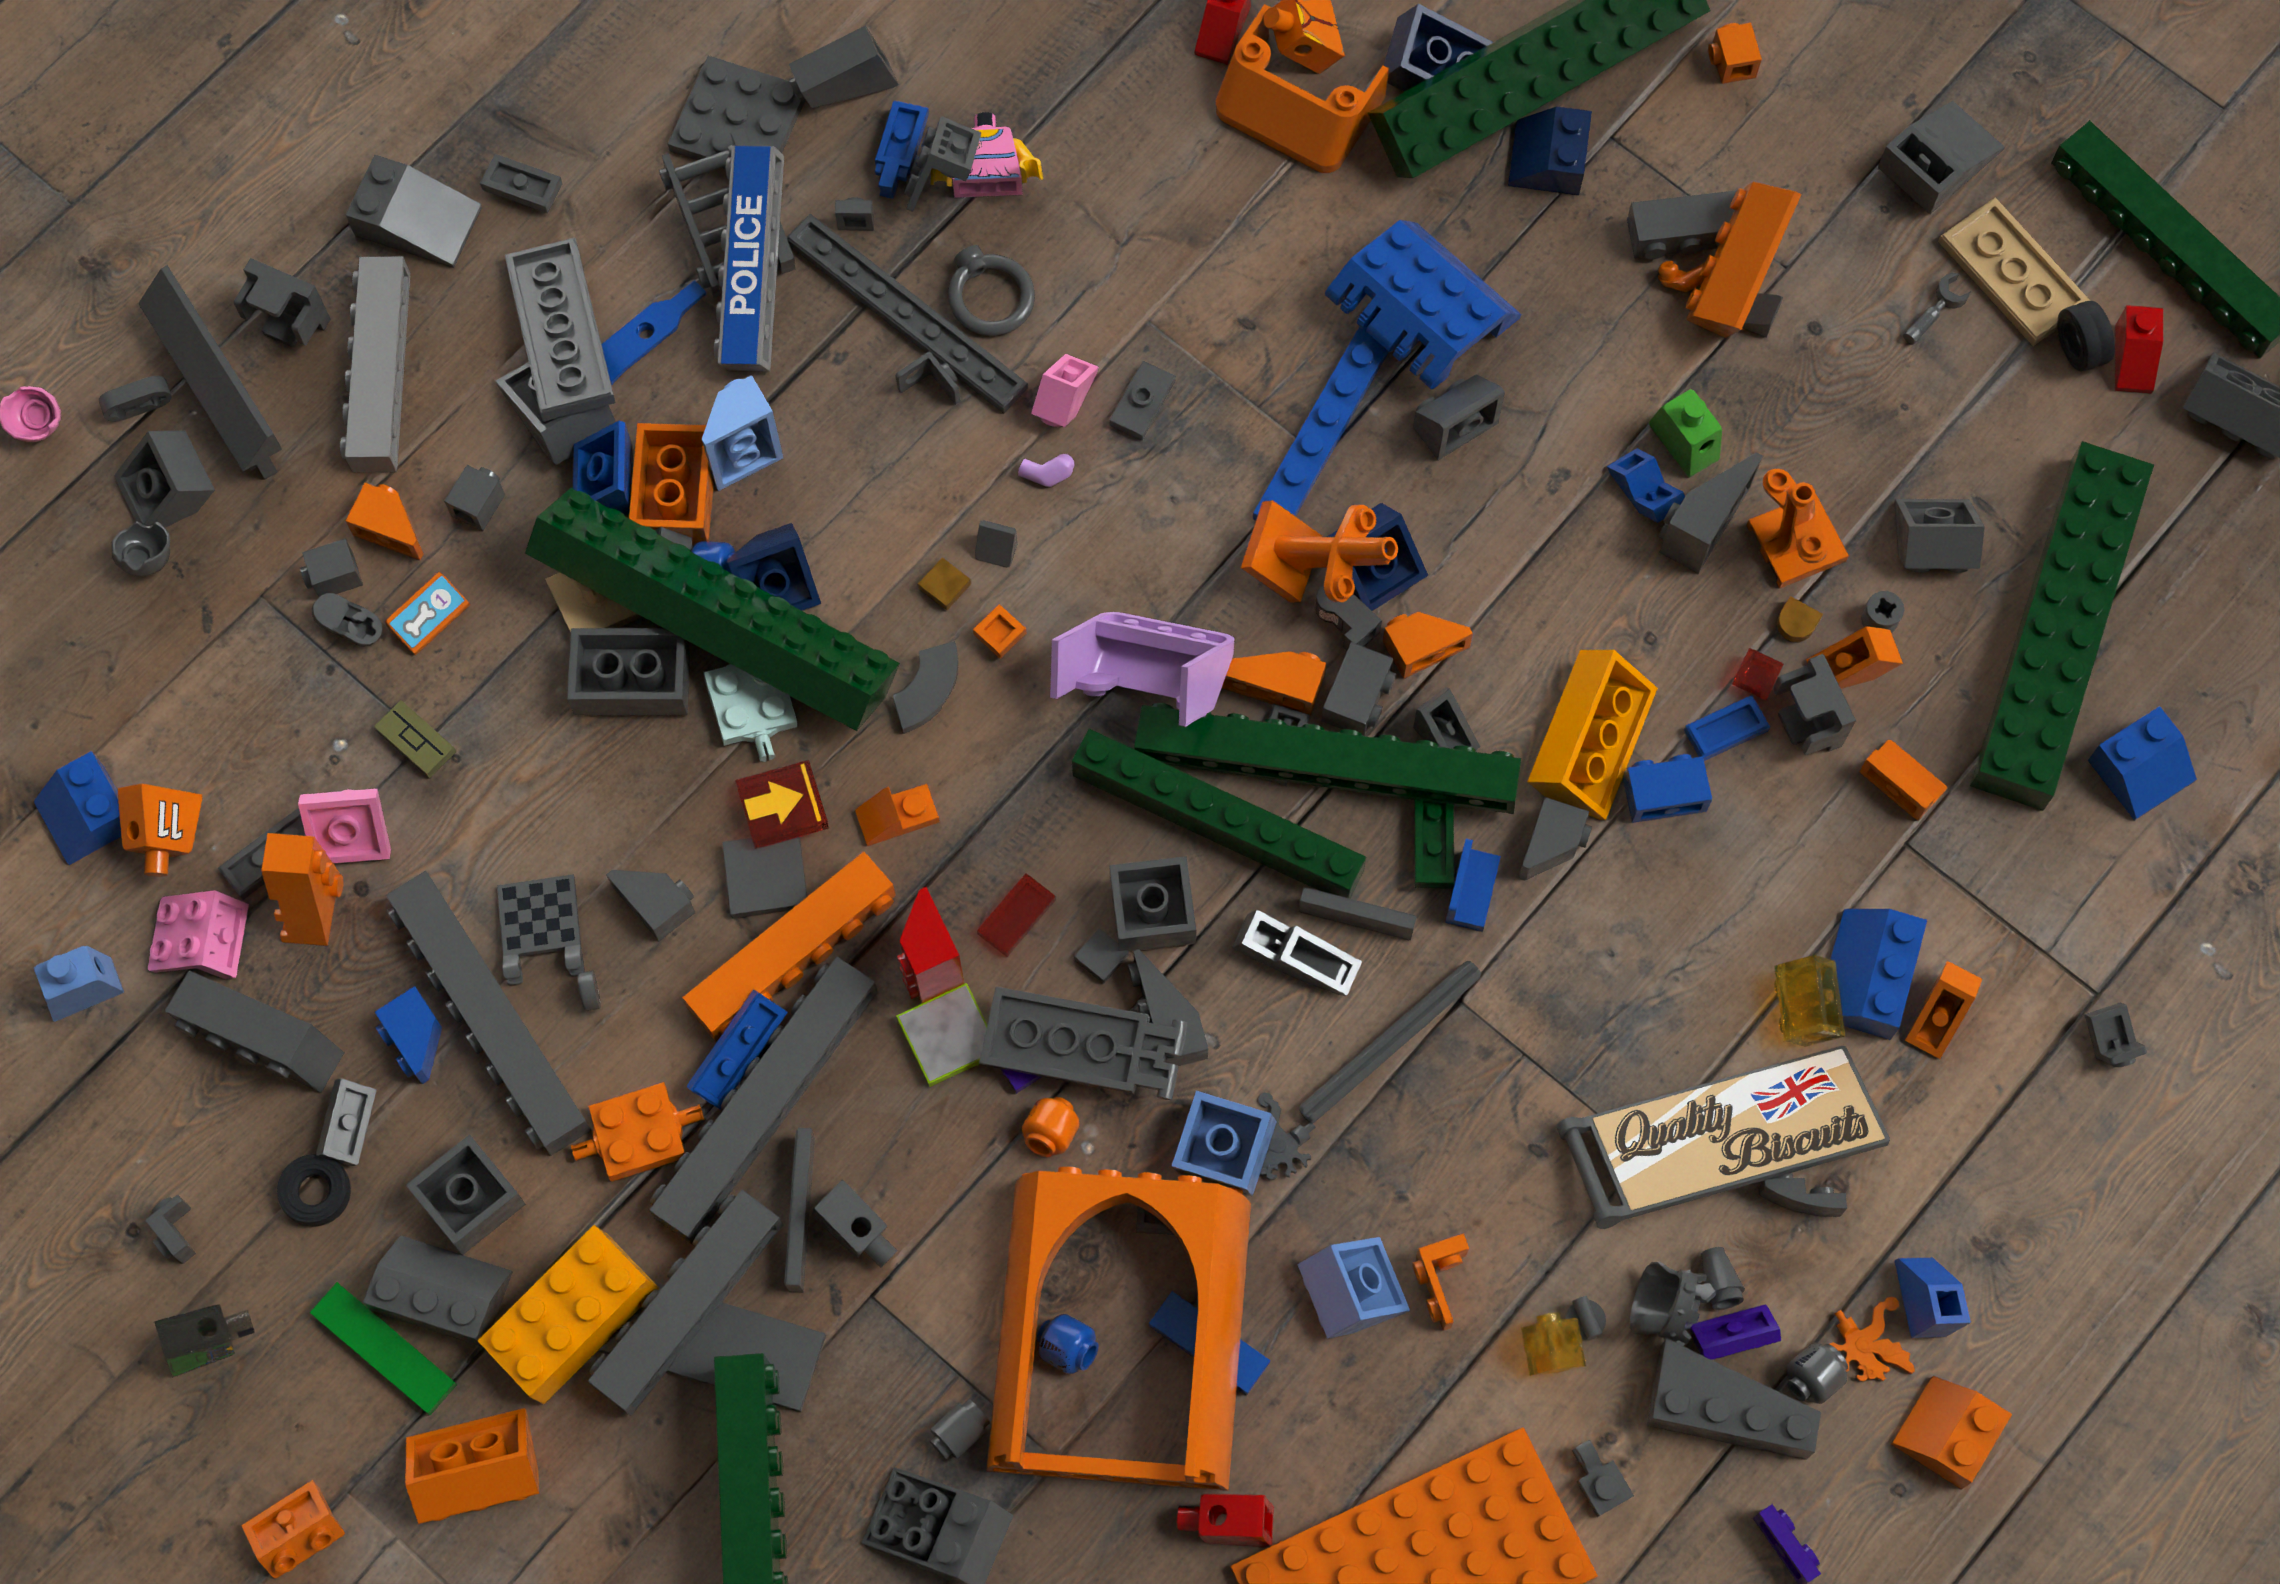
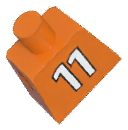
(158, 823)

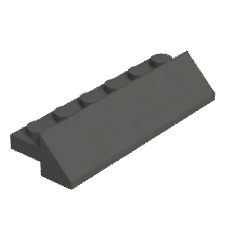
(209, 374)

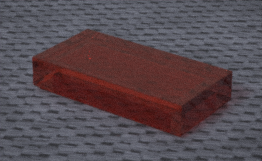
(1016, 915)

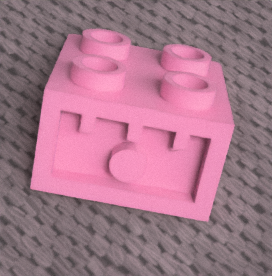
(199, 933)

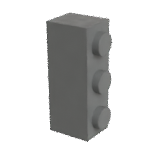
(1678, 224)

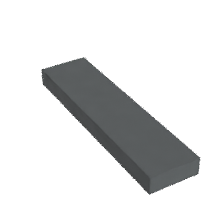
(799, 1210)

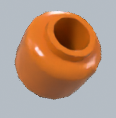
(1050, 1126)

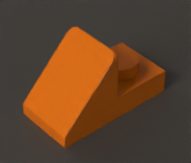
(896, 814)

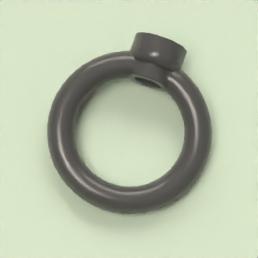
(972, 263)

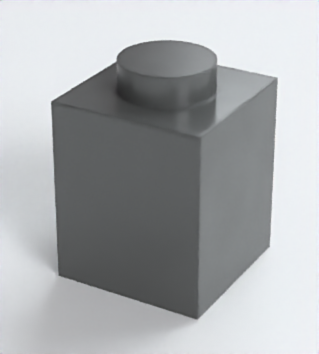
(475, 497)
(331, 568)

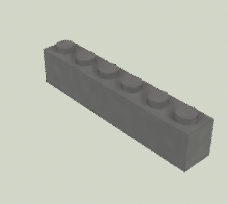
(685, 1301)

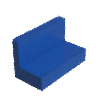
(1472, 888)

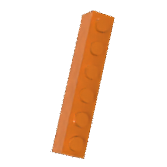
(793, 943)

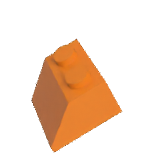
(1951, 1430)

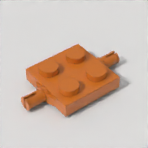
(637, 1132)

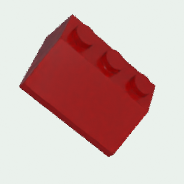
(928, 954)

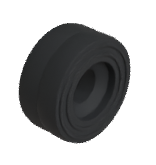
(2086, 335)

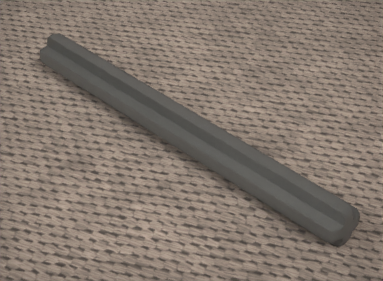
(1389, 1042)

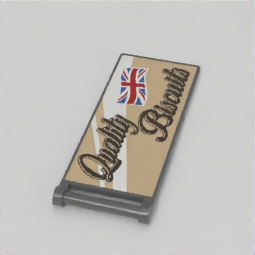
(1726, 1134)

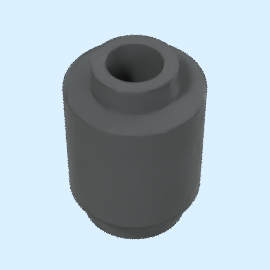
(959, 1429)

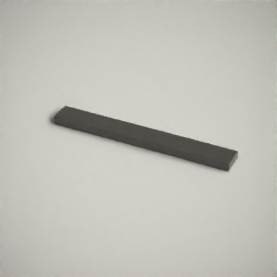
(907, 313)

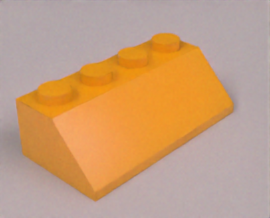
(1593, 732)

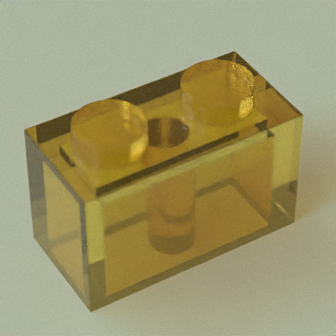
(1809, 1001)

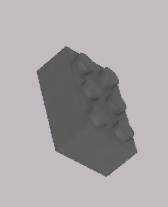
(628, 672)

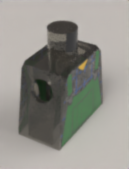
(185, 1339)

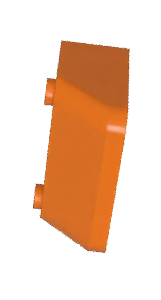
(1288, 116)

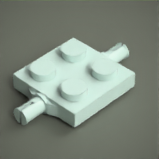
(748, 708)

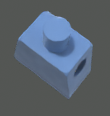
(75, 981)

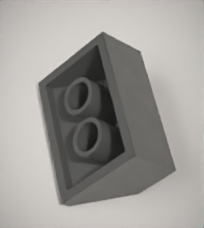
(2238, 403)
(437, 1289)

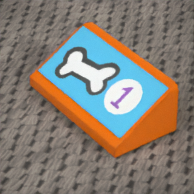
(427, 613)

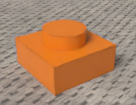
(999, 631)

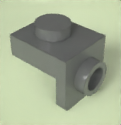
(2113, 1035)
(169, 1239)

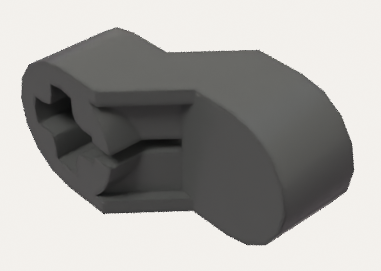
(361, 630)

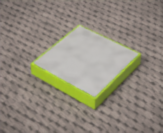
(945, 1034)

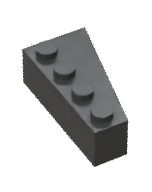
(254, 1031)
(1722, 1405)

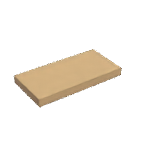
(2012, 270)

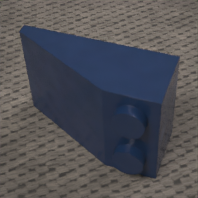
(1426, 45)

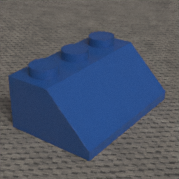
(1876, 967)

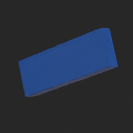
(736, 1048)
(1178, 1324)

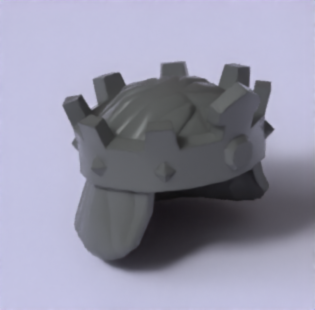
(1668, 1302)

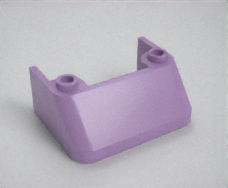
(1143, 657)

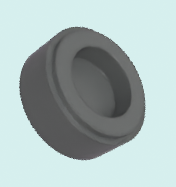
(589, 990)

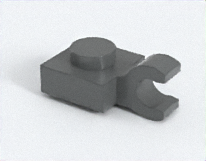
(1603, 1484)

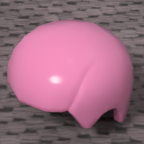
(30, 414)

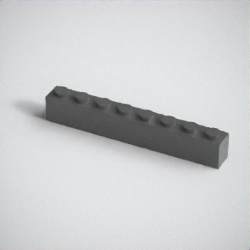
(488, 1013)
(763, 1100)

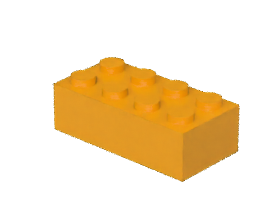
(568, 1315)

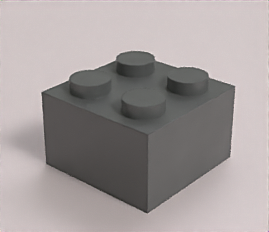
(1153, 904)
(466, 1194)

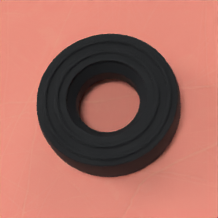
(330, 1207)

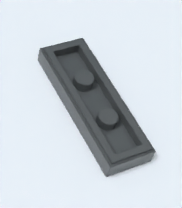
(244, 868)
(1357, 913)

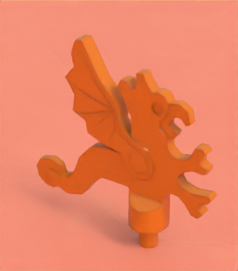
(1861, 1348)

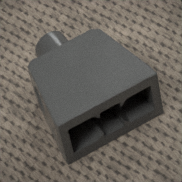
(845, 1208)

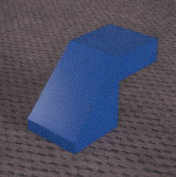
(1644, 484)

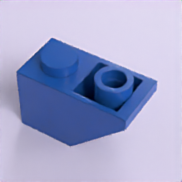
(413, 1030)
(1931, 1298)

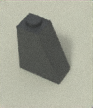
(842, 70)

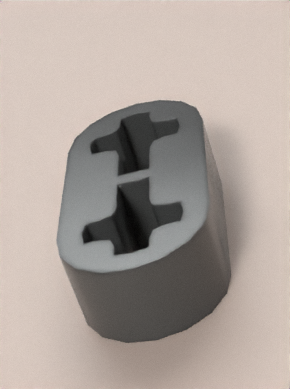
(135, 398)

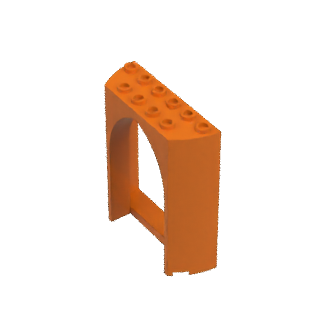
(1214, 1232)

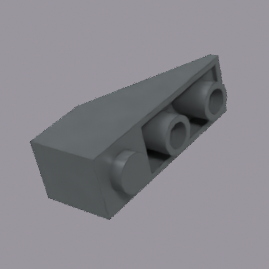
(1166, 1004)

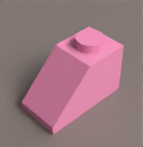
(1063, 390)

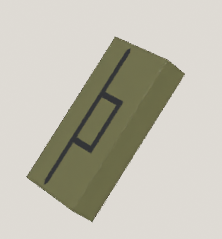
(415, 739)

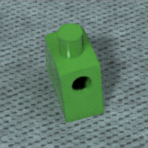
(1684, 428)

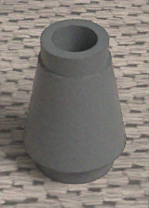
(1722, 1278)

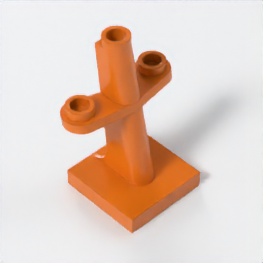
(1797, 534)
(1287, 549)

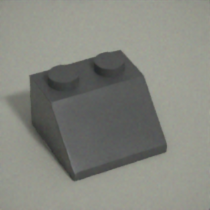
(1459, 414)
(164, 479)
(1938, 534)

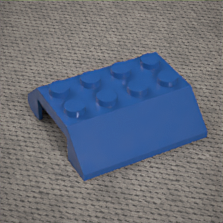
(1420, 296)

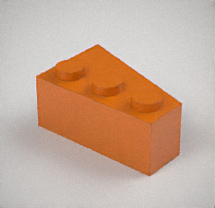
(303, 884)

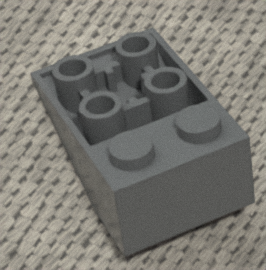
(1938, 155)
(938, 1528)

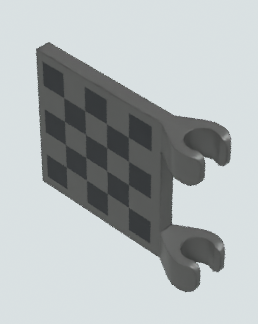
(538, 920)

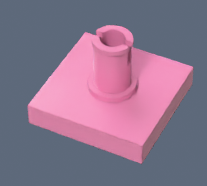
(346, 824)

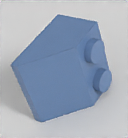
(1353, 1286)

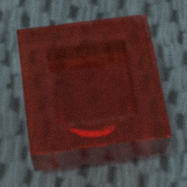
(1757, 674)

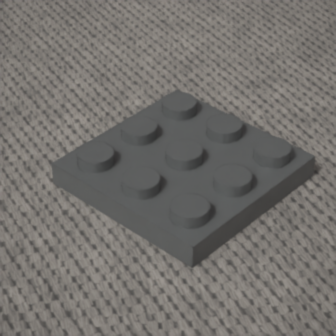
(730, 99)

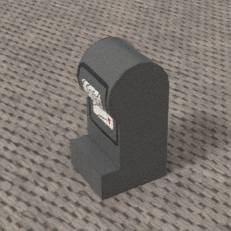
(1350, 617)

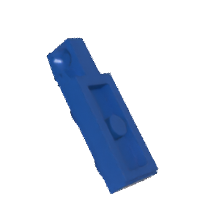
(899, 145)

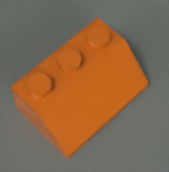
(471, 1466)

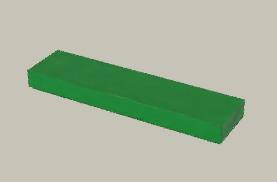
(383, 1348)

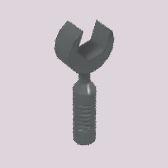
(1945, 298)

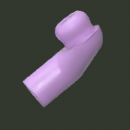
(1048, 473)

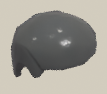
(141, 549)

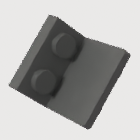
(946, 149)

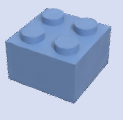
(1224, 1142)

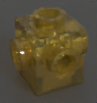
(1553, 1345)

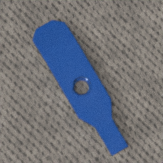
(661, 318)

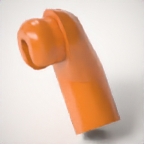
(1678, 279)

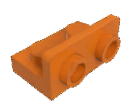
(292, 1530)

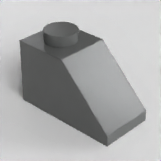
(1555, 837)
(654, 899)

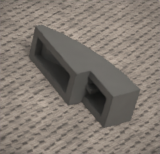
(1296, 953)

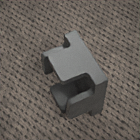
(291, 302)
(1820, 709)

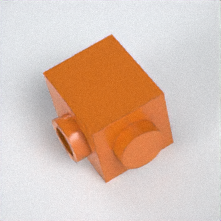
(1735, 52)

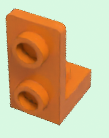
(1446, 1255)

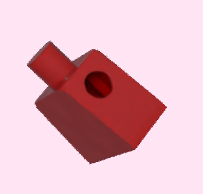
(1247, 1520)

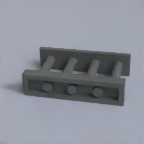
(671, 179)

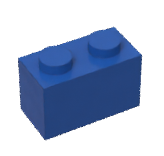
(1667, 788)

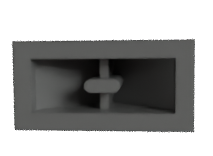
(1443, 722)

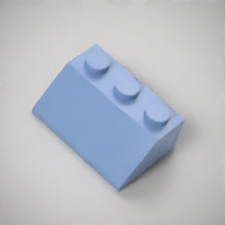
(740, 433)

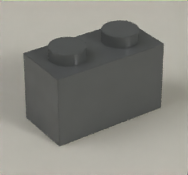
(1358, 690)

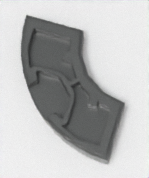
(930, 688)

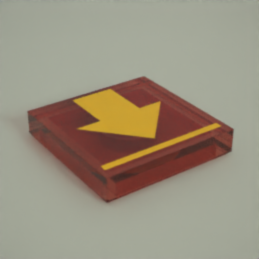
(782, 804)

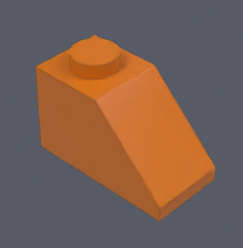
(383, 520)
(1423, 641)
(1862, 656)
(1944, 1009)

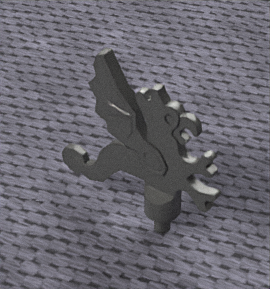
(1283, 1146)

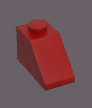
(1221, 29)
(2138, 348)

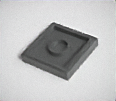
(764, 877)

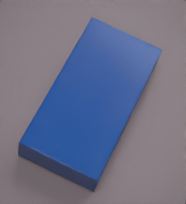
(1727, 728)

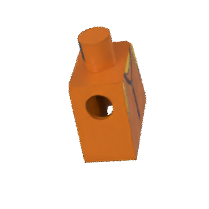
(1306, 32)

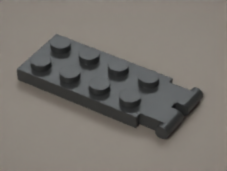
(1081, 1043)

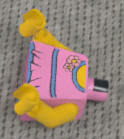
(998, 165)

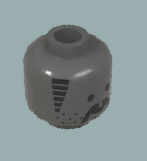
(1817, 1373)

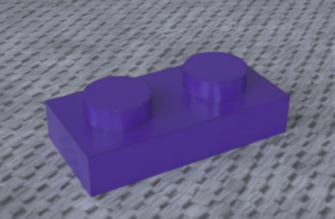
(1735, 1332)
(1778, 1531)

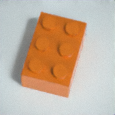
(672, 480)

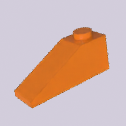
(1278, 679)

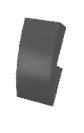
(1791, 1194)

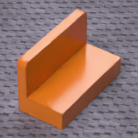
(1903, 779)

